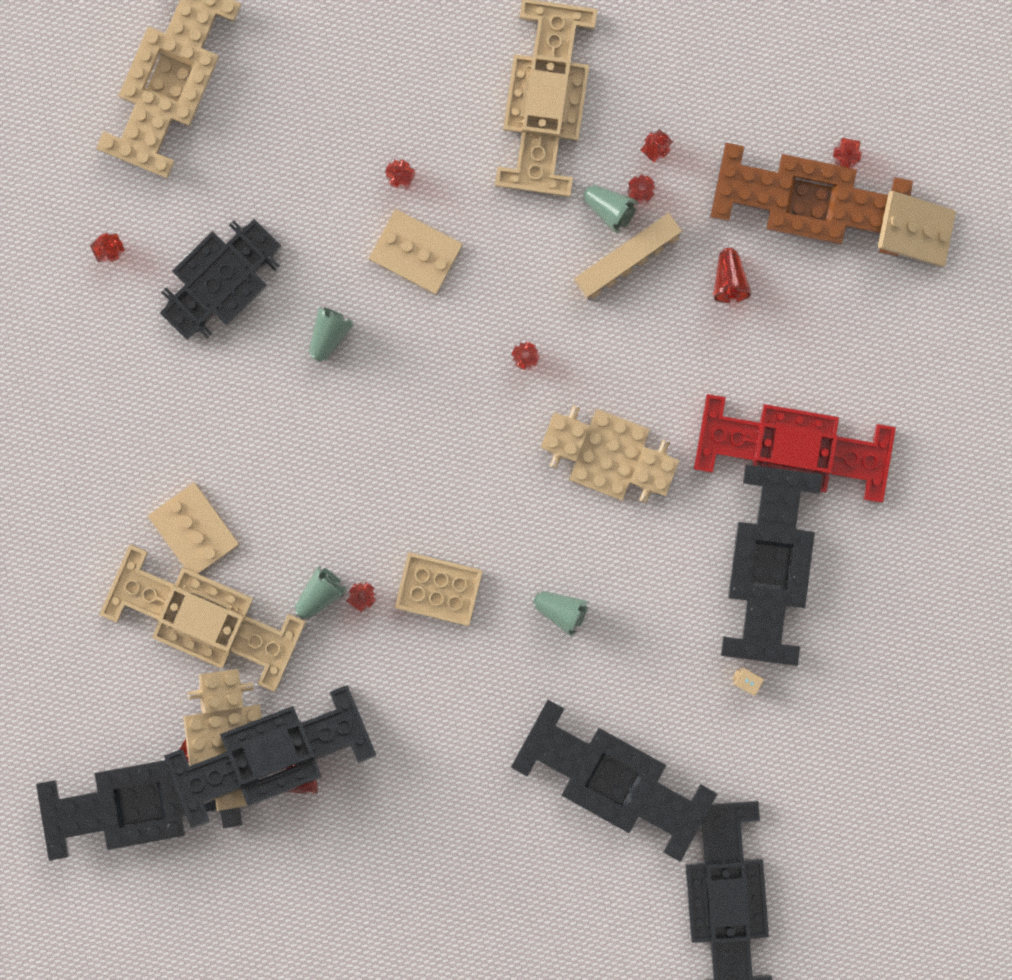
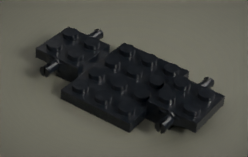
(219, 279)

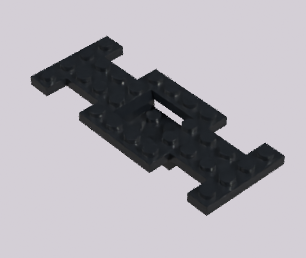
(763, 564)
(265, 749)
(617, 773)
(121, 799)
(734, 892)

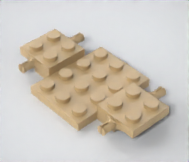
(609, 454)
(221, 711)

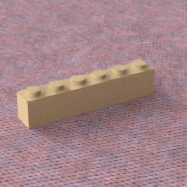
(627, 256)

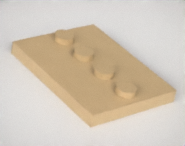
(916, 229)
(415, 251)
(193, 529)
(438, 589)

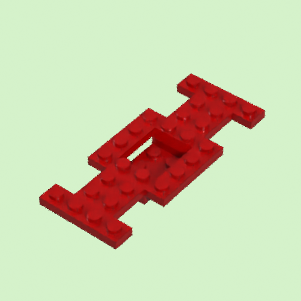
(797, 441)

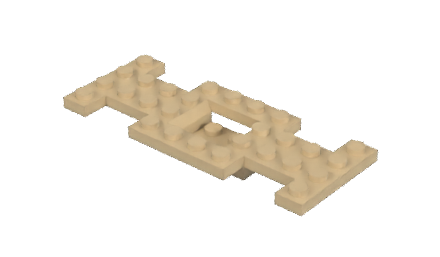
(174, 86)
(542, 101)
(200, 625)

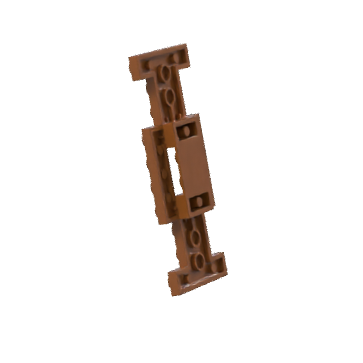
(798, 205)

